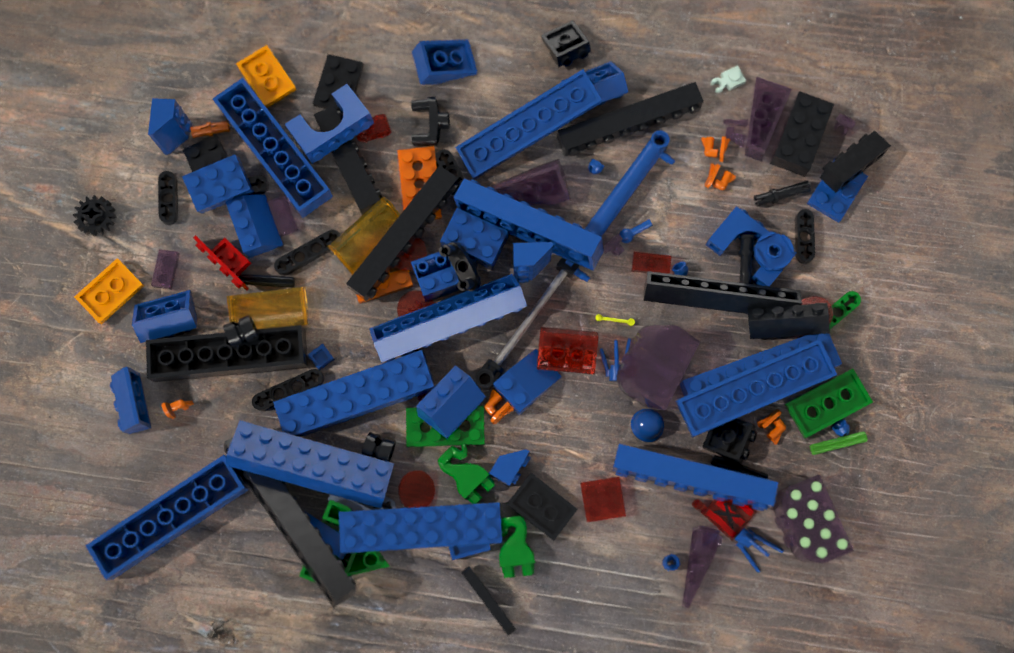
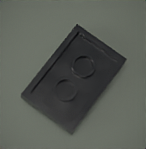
(335, 74)
(542, 506)

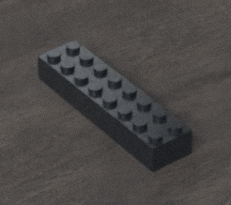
(213, 356)

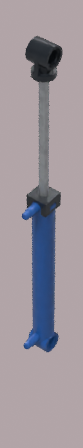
(599, 224)

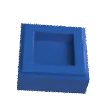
(321, 357)

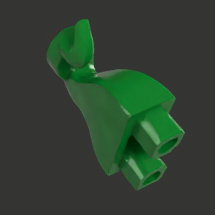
(467, 475)
(515, 549)

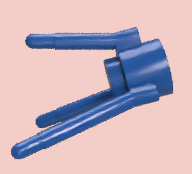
(612, 372)
(748, 538)

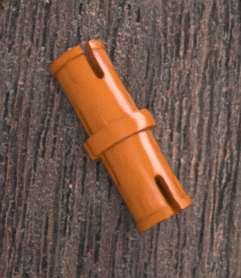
(210, 129)

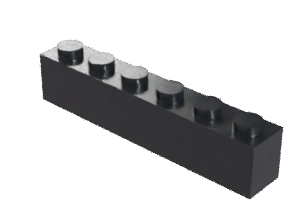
(349, 163)

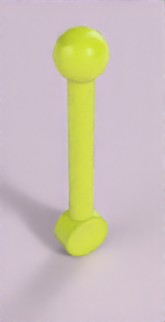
(630, 322)

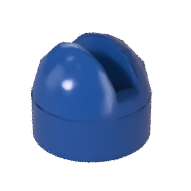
(595, 167)
(680, 268)
(841, 427)
(671, 567)

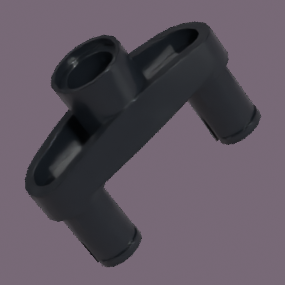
(437, 121)
(458, 256)

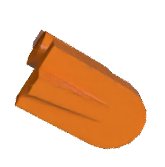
(708, 143)
(719, 184)
(490, 408)
(169, 409)
(775, 434)

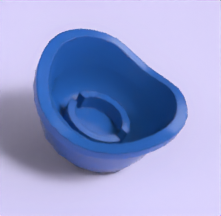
(647, 425)

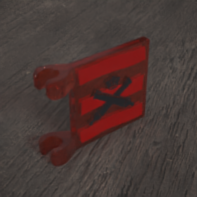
(726, 516)

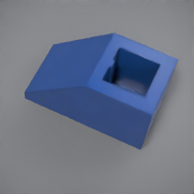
(508, 466)

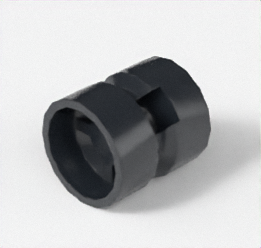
(241, 331)
(378, 448)

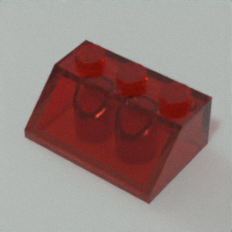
(567, 350)

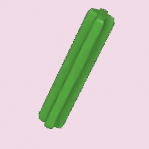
(838, 443)

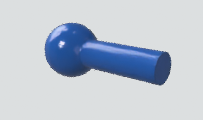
(628, 234)

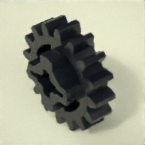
(88, 212)

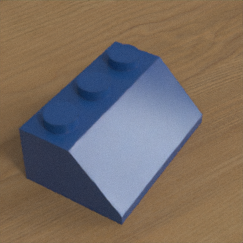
(608, 81)
(168, 124)
(254, 224)
(530, 259)
(164, 316)
(130, 401)
(450, 402)

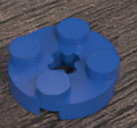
(774, 240)

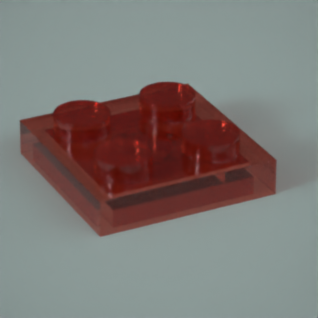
(603, 499)

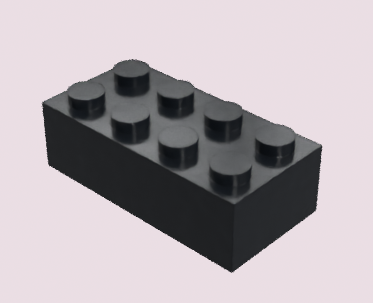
(802, 134)

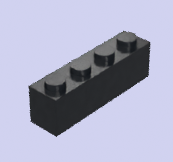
(854, 161)
(788, 321)

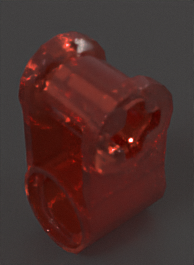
(378, 130)

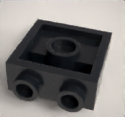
(566, 44)
(205, 152)
(731, 440)

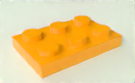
(266, 76)
(109, 291)

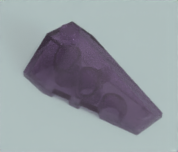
(538, 185)
(702, 551)

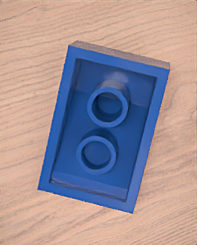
(443, 60)
(525, 383)

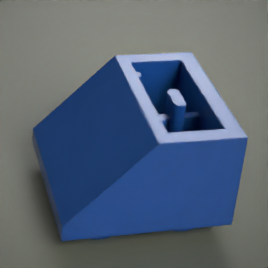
(435, 276)

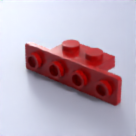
(229, 258)

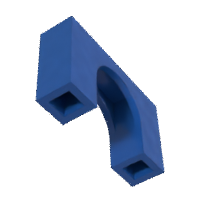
(318, 144)
(738, 224)

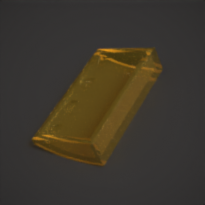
(364, 234)
(271, 308)

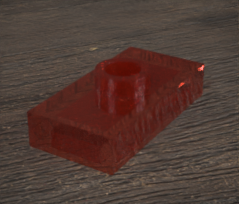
(651, 262)

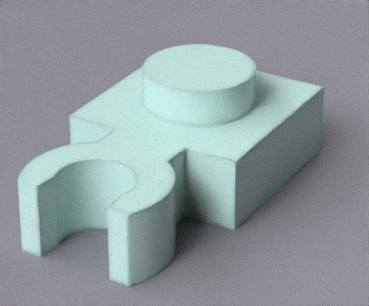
(730, 78)

